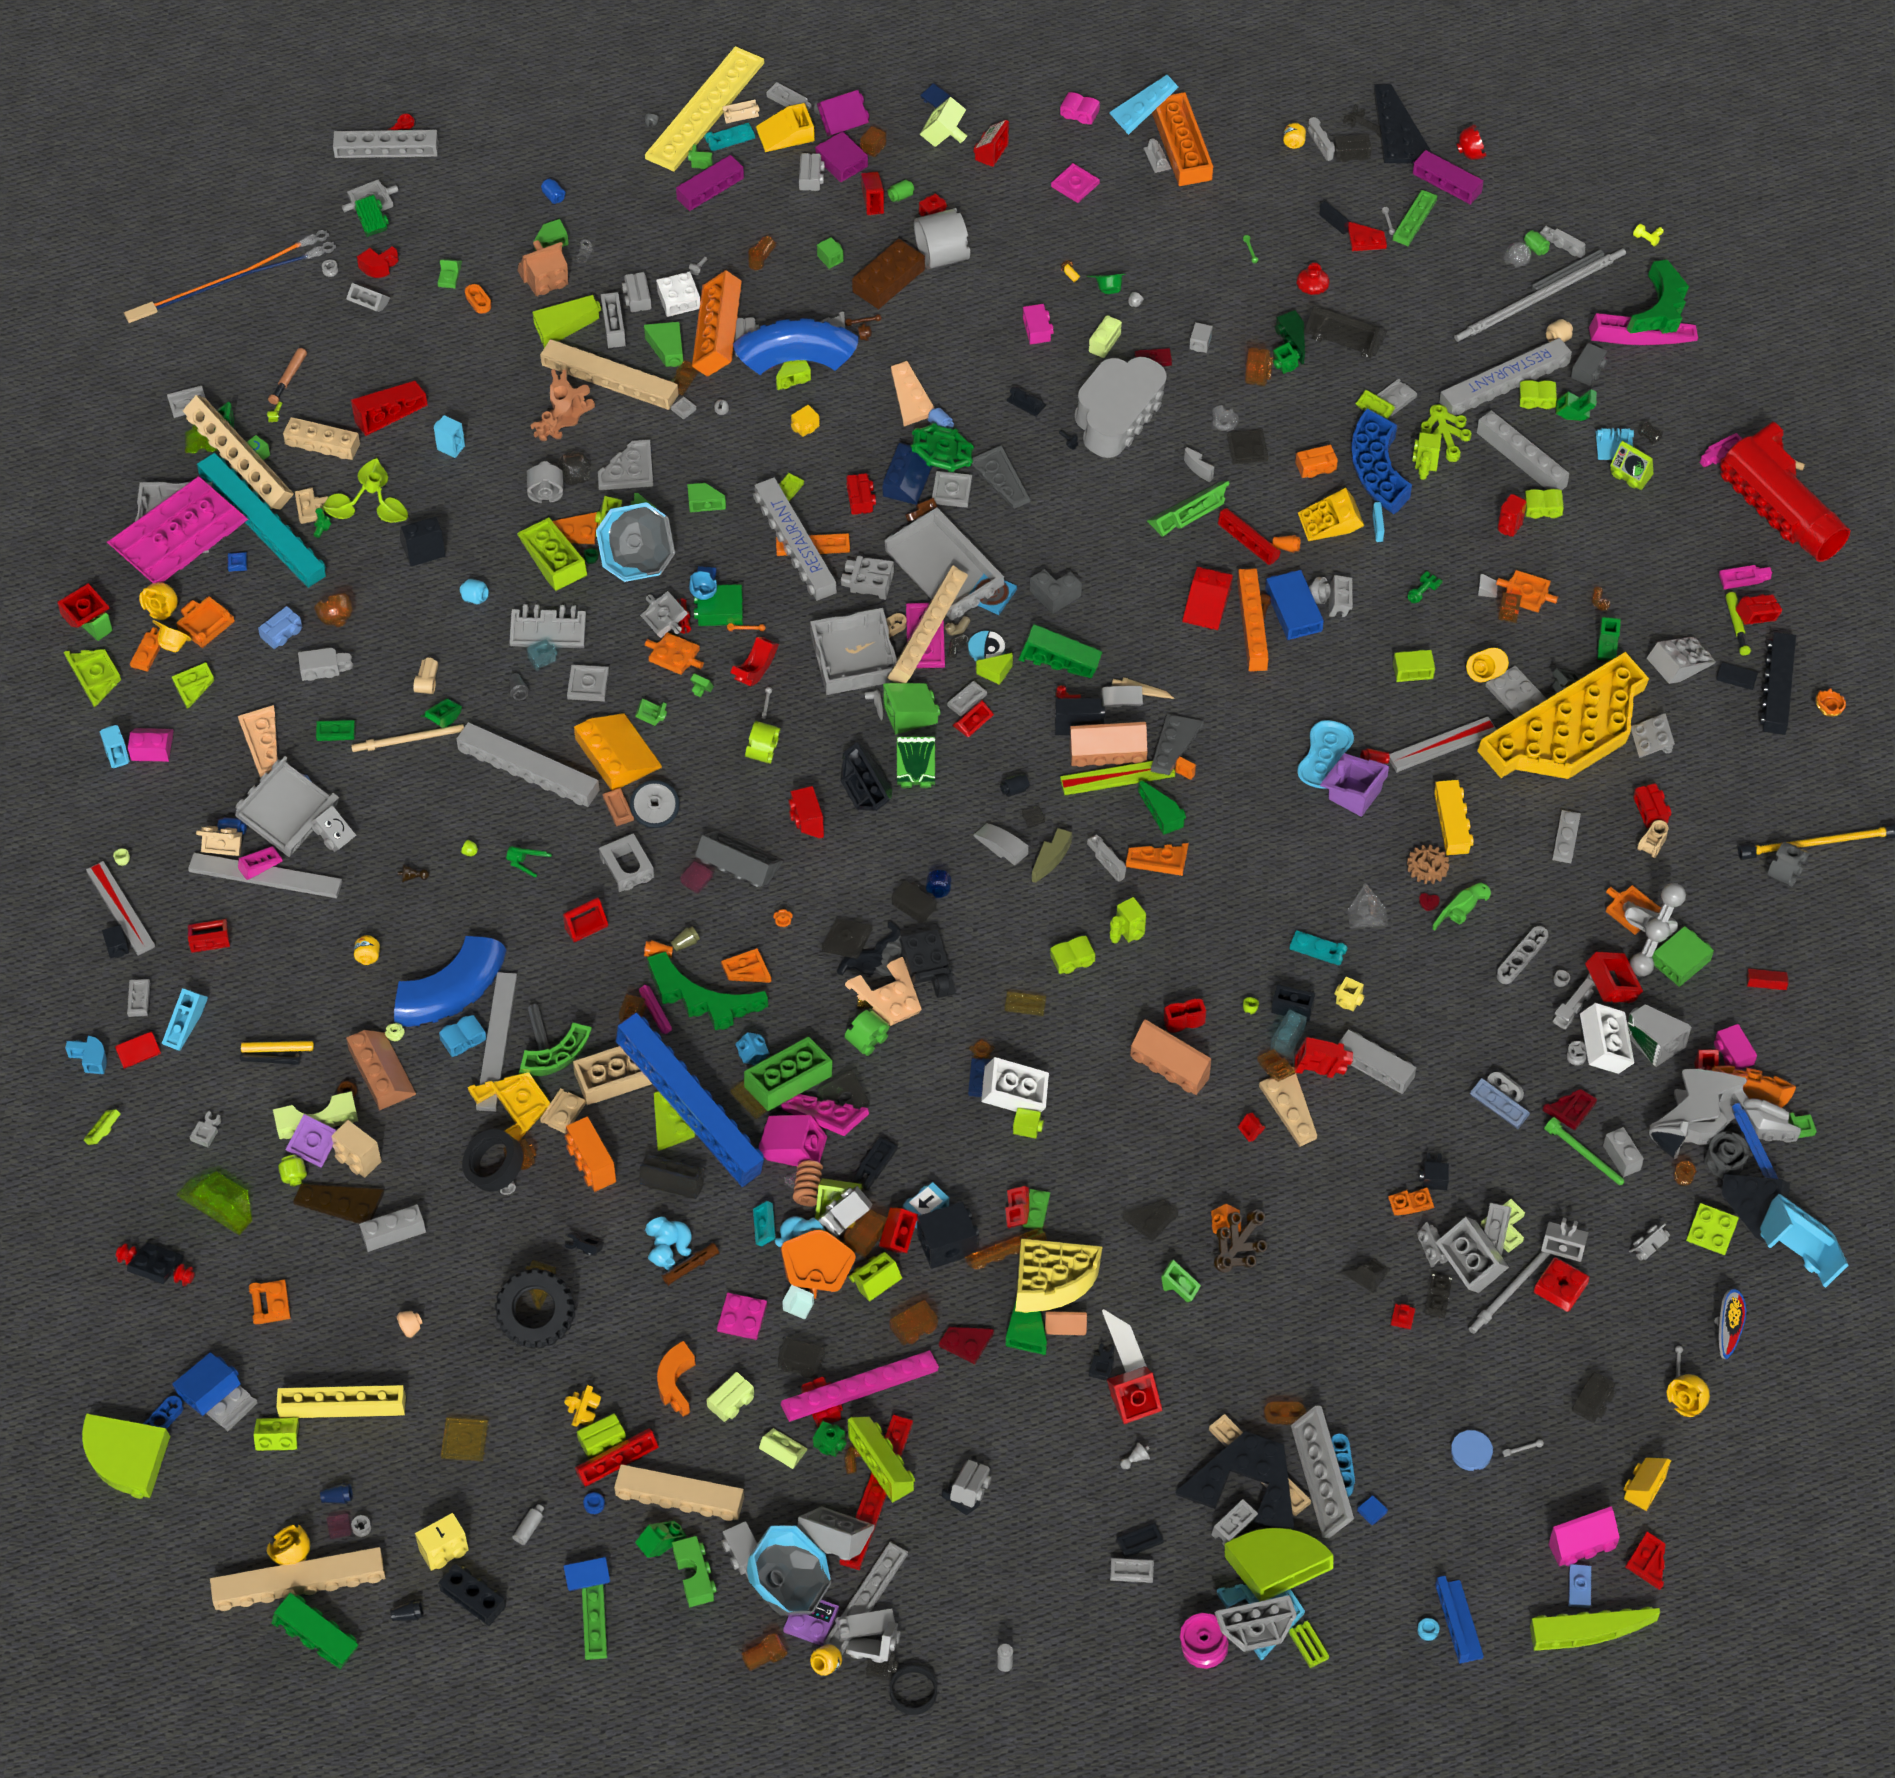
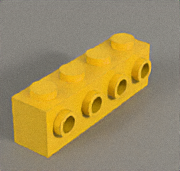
(1452, 817)

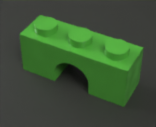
(690, 1554)

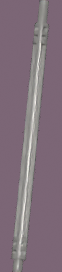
(1540, 294)

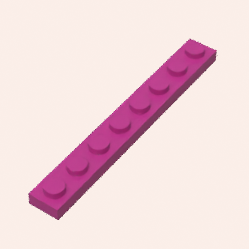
(859, 1386)

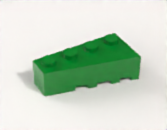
(1059, 652)
(314, 1630)

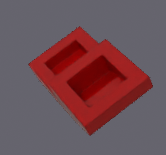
(1018, 1208)

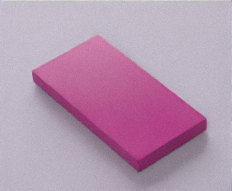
(934, 655)

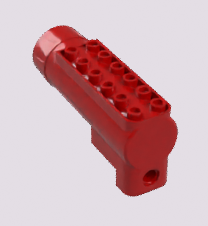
(1768, 481)

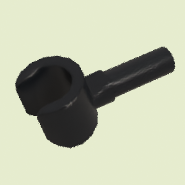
(1072, 440)

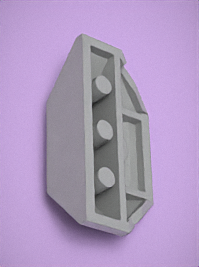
(1257, 1623)

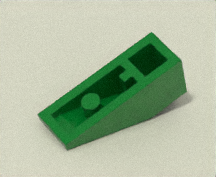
(1162, 808)

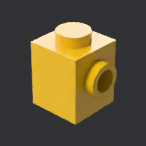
(805, 421)

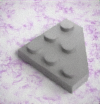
(629, 468)

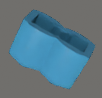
(462, 1036)

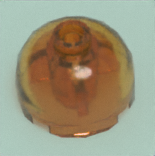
(335, 610)

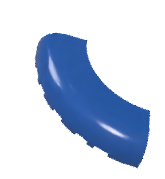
(796, 341)
(1372, 461)
(452, 987)

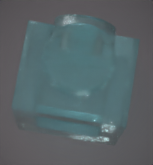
(541, 654)

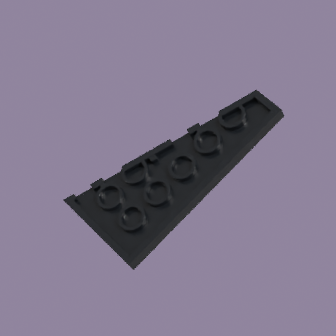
(1399, 134)

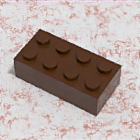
(888, 273)

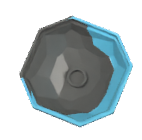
(635, 542)
(789, 1571)

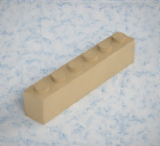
(679, 1492)

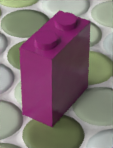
(843, 112)
(842, 156)

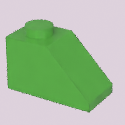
(551, 234)
(705, 498)

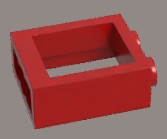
(1599, 968)

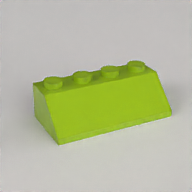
(880, 1457)

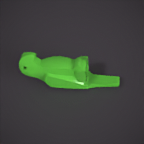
(1463, 904)

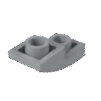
(1195, 463)
(1122, 695)

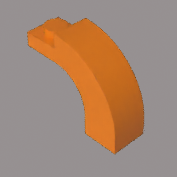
(671, 1367)

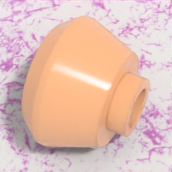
(409, 1323)

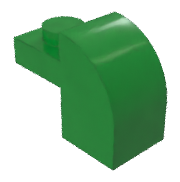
(1574, 407)
(1608, 638)

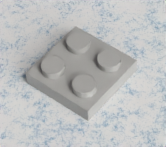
(952, 489)
(588, 683)

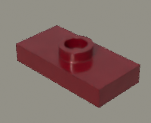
(1161, 356)

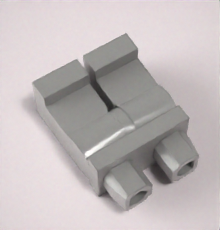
(868, 576)

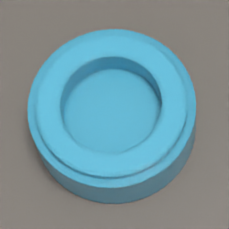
(1428, 1629)

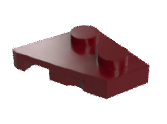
(1571, 1109)
(966, 1342)

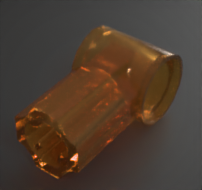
(760, 252)
(769, 1650)

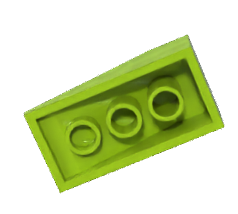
(553, 554)

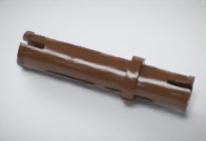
(698, 1259)

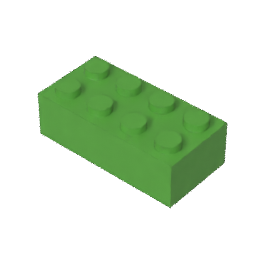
(788, 1073)

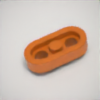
(480, 302)

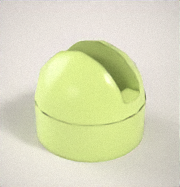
(121, 856)

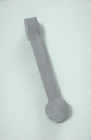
(1385, 210)
(768, 690)
(1679, 1349)
(1539, 1443)

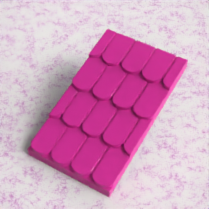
(177, 531)

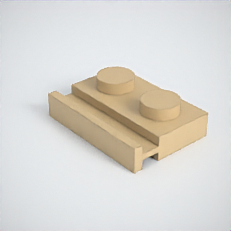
(562, 1110)

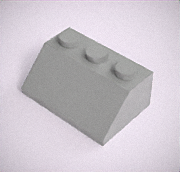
(835, 1532)

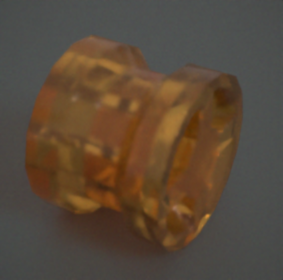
(1683, 1178)

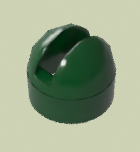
(591, 555)

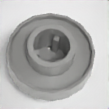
(1320, 590)

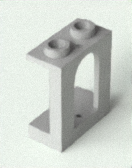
(618, 848)

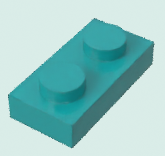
(764, 1223)

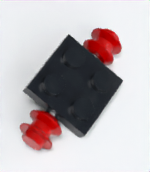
(155, 1263)

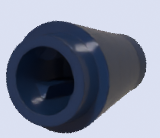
(337, 1494)

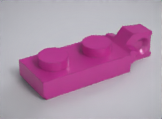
(1718, 450)
(1744, 576)

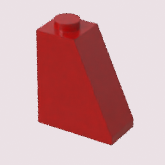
(872, 193)

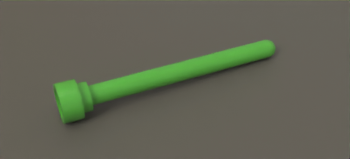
(1554, 1127)

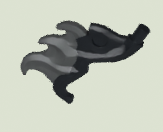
(878, 959)

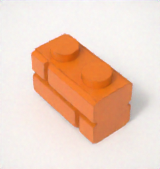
(1316, 461)

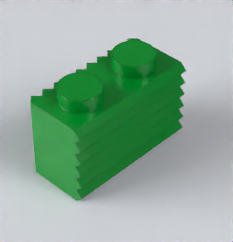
(370, 215)

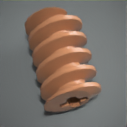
(807, 1183)

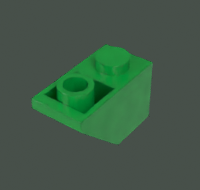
(659, 1537)

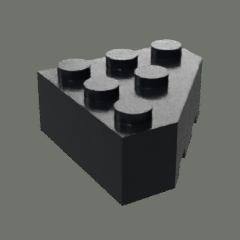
(1752, 1197)

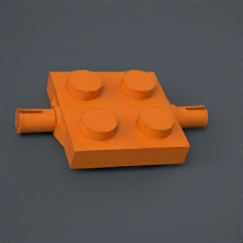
(1531, 588)
(674, 653)
(1633, 895)

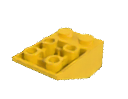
(786, 128)
(1331, 516)

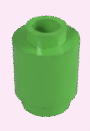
(900, 190)
(1537, 242)

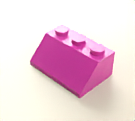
(1584, 1537)

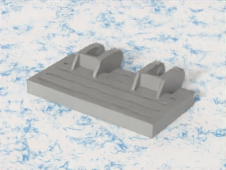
(558, 631)

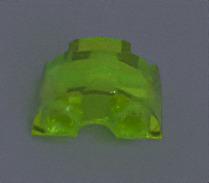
(195, 441)

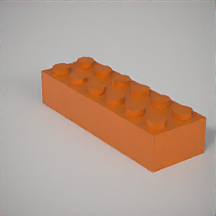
(1183, 140)
(716, 323)

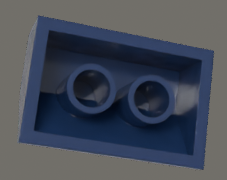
(906, 476)

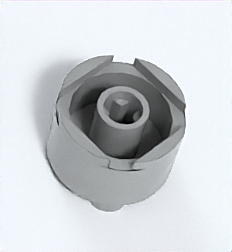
(544, 482)

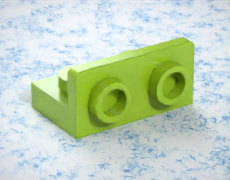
(276, 1434)

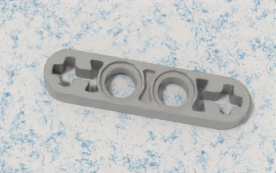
(1524, 956)

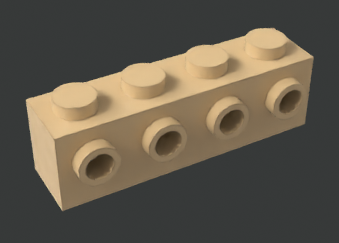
(321, 438)

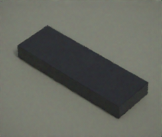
(286, 1057)

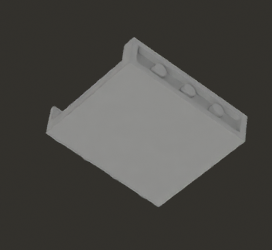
(284, 807)

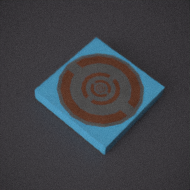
(1000, 598)

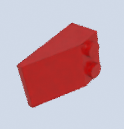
(1208, 598)

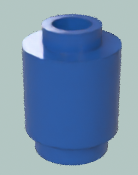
(553, 191)
(232, 823)

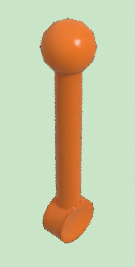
(731, 627)

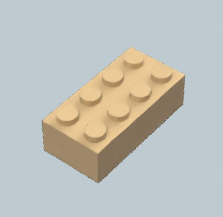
(608, 1075)

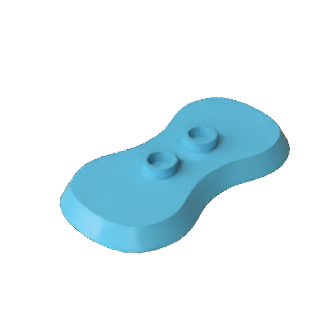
(1328, 744)

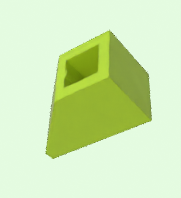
(793, 373)

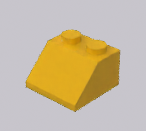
(1647, 1481)

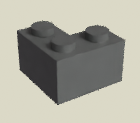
(1055, 593)

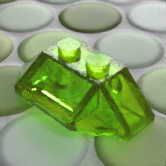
(219, 1199)

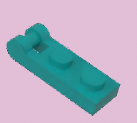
(729, 137)
(1318, 948)

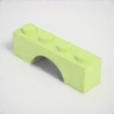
(336, 1113)

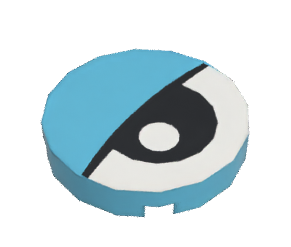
(986, 645)

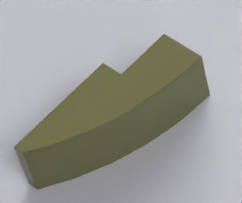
(1051, 854)

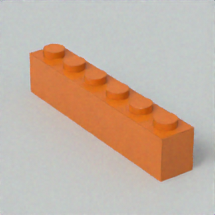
(1252, 620)

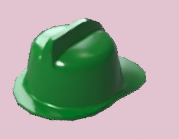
(1109, 283)

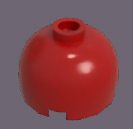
(1471, 143)

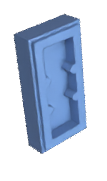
(1579, 1586)

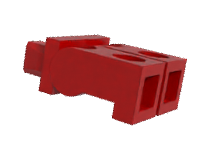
(1322, 1057)

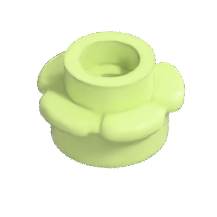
(394, 1036)

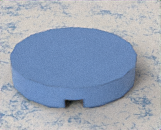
(1471, 1450)

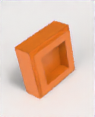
(1185, 768)

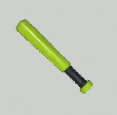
(1732, 602)

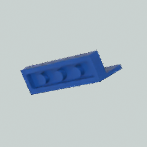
(1459, 1620)

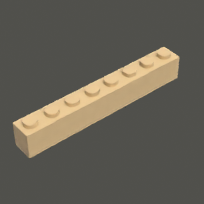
(609, 374)
(927, 626)
(297, 1578)

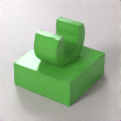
(700, 685)

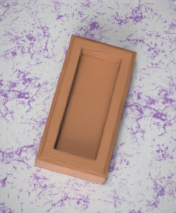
(618, 807)

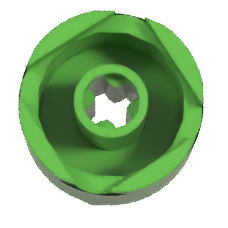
(867, 1032)

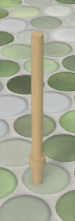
(371, 744)

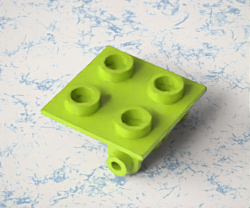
(1712, 1229)

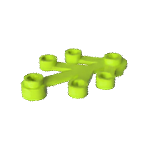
(1446, 429)

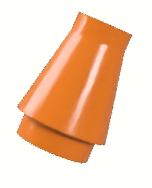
(1288, 543)
(653, 948)

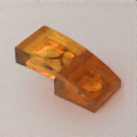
(684, 376)
(1275, 1065)

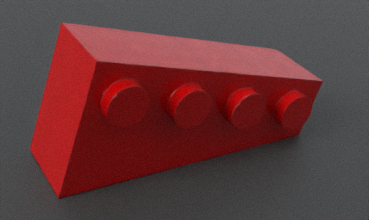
(387, 406)

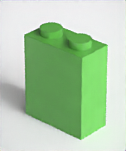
(1682, 956)

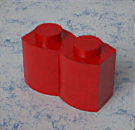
(1186, 1015)

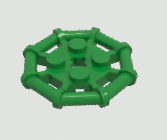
(948, 453)

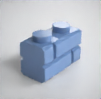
(280, 627)

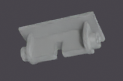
(1156, 156)
(1428, 1237)
(1643, 1245)

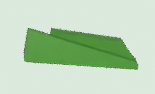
(1189, 509)

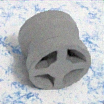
(1575, 1048)

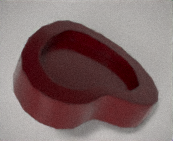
(1428, 902)

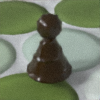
(409, 873)

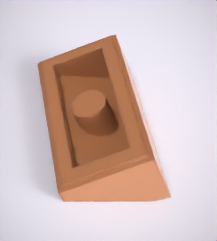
(1066, 1323)

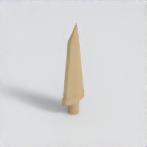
(1146, 690)

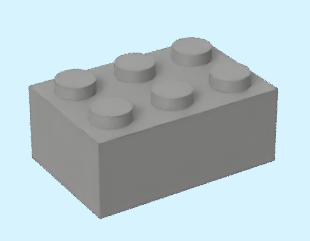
(1472, 1254)

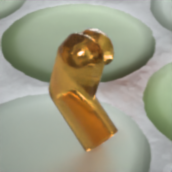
(1597, 599)

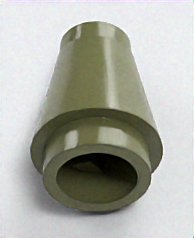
(685, 939)

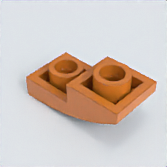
(1405, 1203)

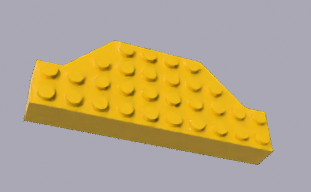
(1571, 726)

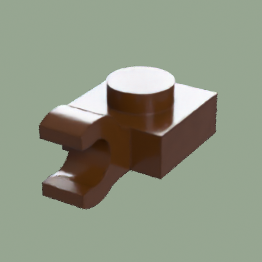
(922, 509)

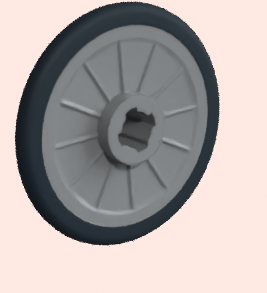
(658, 815)

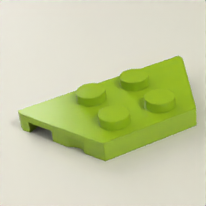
(94, 673)

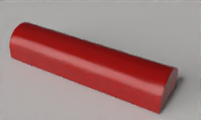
(1248, 536)
(616, 1456)

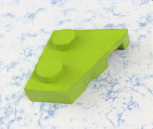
(193, 683)

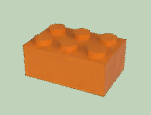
(590, 1154)

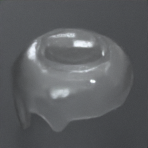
(1517, 254)
(1224, 419)

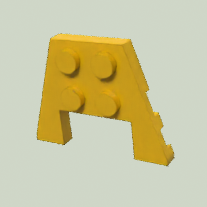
(519, 1097)

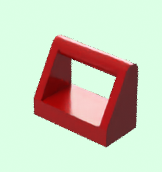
(586, 924)
(209, 940)

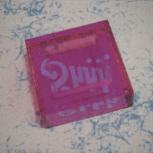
(338, 1526)

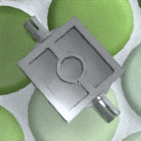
(372, 188)
(663, 614)

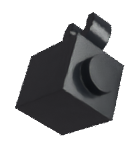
(1434, 1174)

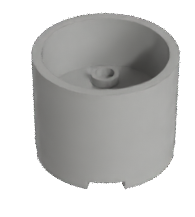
(942, 238)

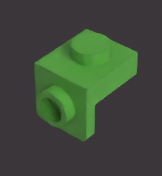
(700, 159)
(650, 712)
(1805, 1123)

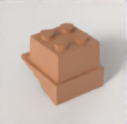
(544, 268)

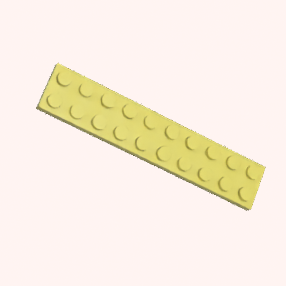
(704, 108)

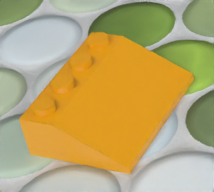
(616, 749)

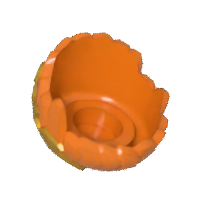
(1830, 703)

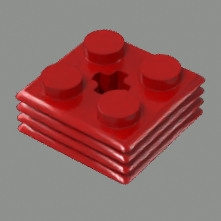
(1569, 1292)

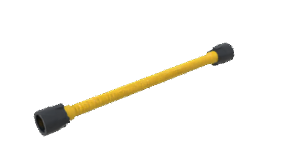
(1750, 851)

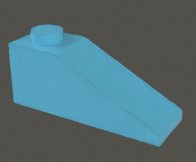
(184, 1018)

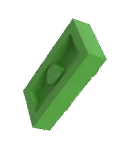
(1037, 1209)

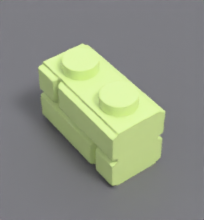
(1105, 336)
(730, 1397)

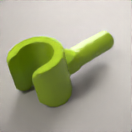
(273, 415)

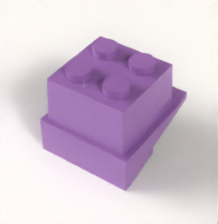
(1355, 782)

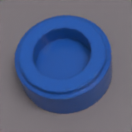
(594, 1503)

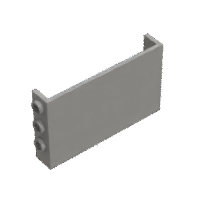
(929, 551)

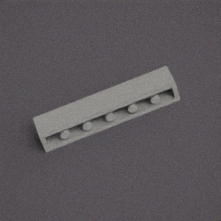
(1522, 452)

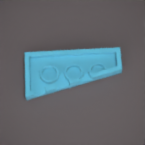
(1140, 106)

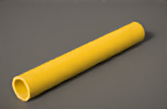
(277, 1046)

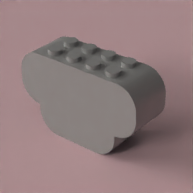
(1118, 403)

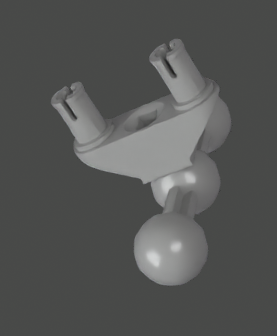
(1656, 925)

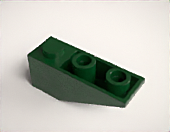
(1291, 329)

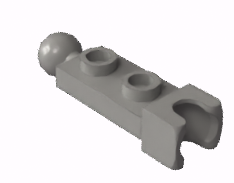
(1566, 1012)

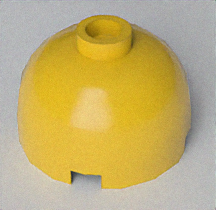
(159, 600)
(1689, 1394)
(290, 1546)

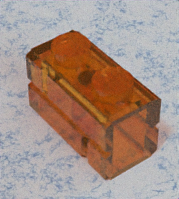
(1257, 366)
(865, 1233)
(914, 1323)

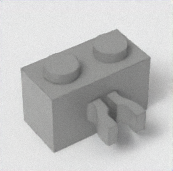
(1565, 1240)

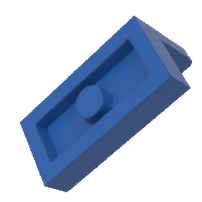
(587, 1574)

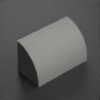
(367, 297)

